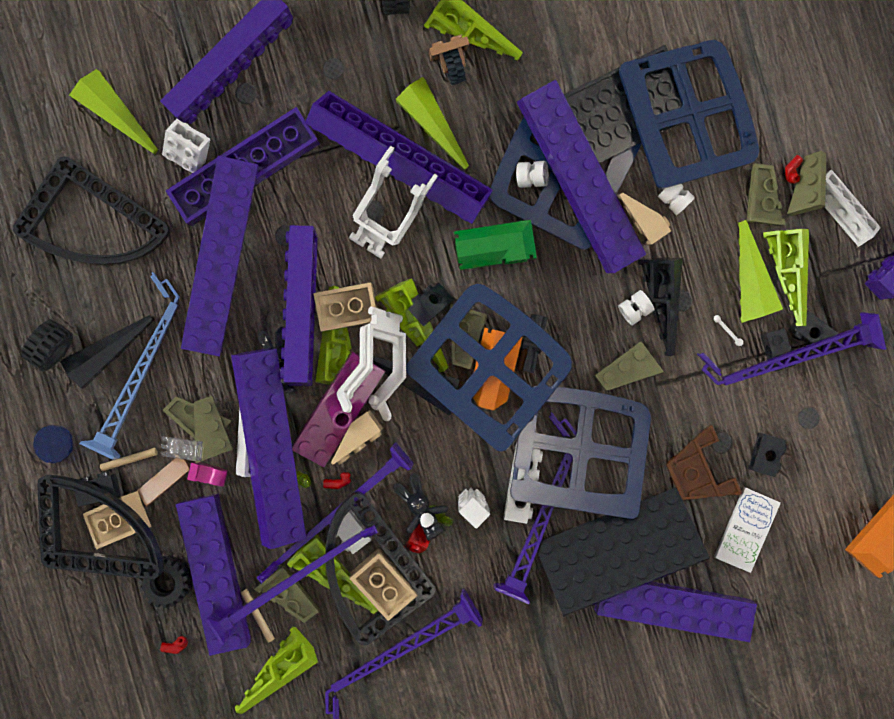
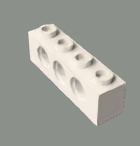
(522, 513)

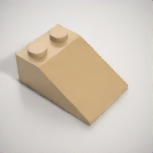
(646, 222)
(345, 306)
(108, 526)
(382, 584)

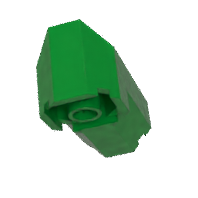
(495, 244)

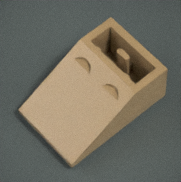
(359, 431)

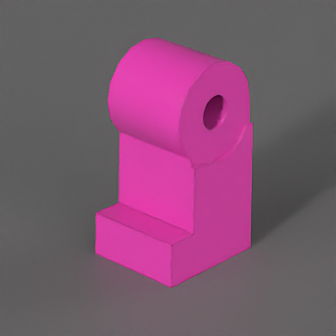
(207, 474)

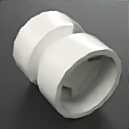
(532, 174)
(676, 198)
(640, 302)

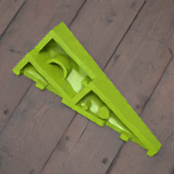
(460, 19)
(99, 97)
(423, 108)
(791, 260)
(757, 289)
(398, 301)
(333, 352)
(313, 550)
(290, 661)

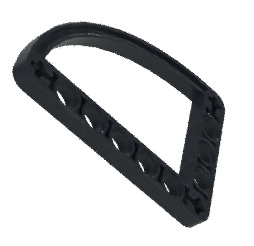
(103, 195)
(113, 502)
(394, 554)

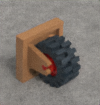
(451, 57)

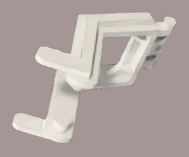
(373, 232)
(387, 328)

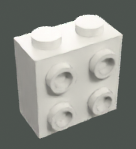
(185, 146)

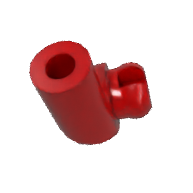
(791, 169)
(339, 483)
(175, 647)

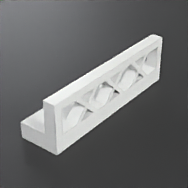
(845, 211)

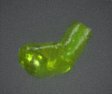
(303, 479)
(443, 519)

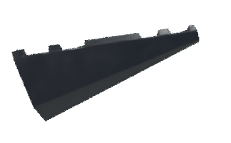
(664, 283)
(92, 360)
(414, 386)

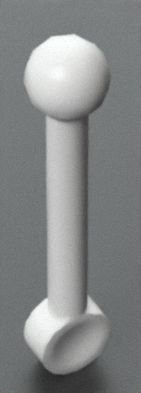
(739, 342)

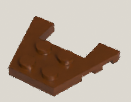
(692, 473)

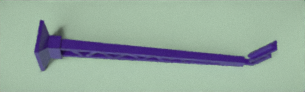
(866, 333)
(398, 459)
(513, 586)
(464, 610)
(221, 625)

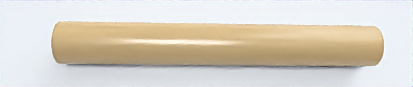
(128, 459)
(258, 617)

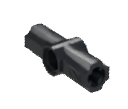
(529, 349)

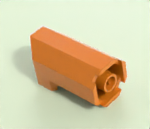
(493, 391)
(875, 542)

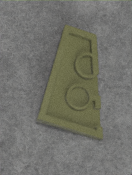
(811, 188)
(763, 197)
(472, 325)
(629, 367)
(183, 414)
(210, 429)
(293, 599)

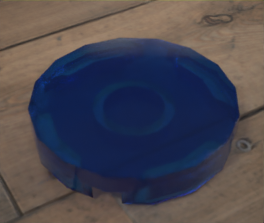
(53, 444)

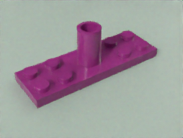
(327, 428)

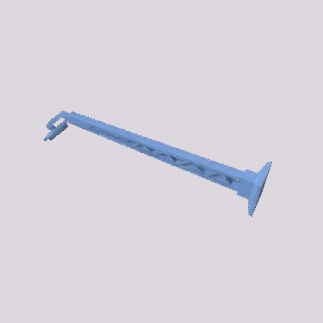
(102, 442)

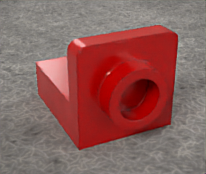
(417, 541)

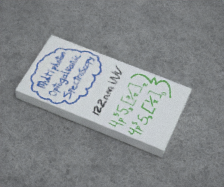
(747, 529)

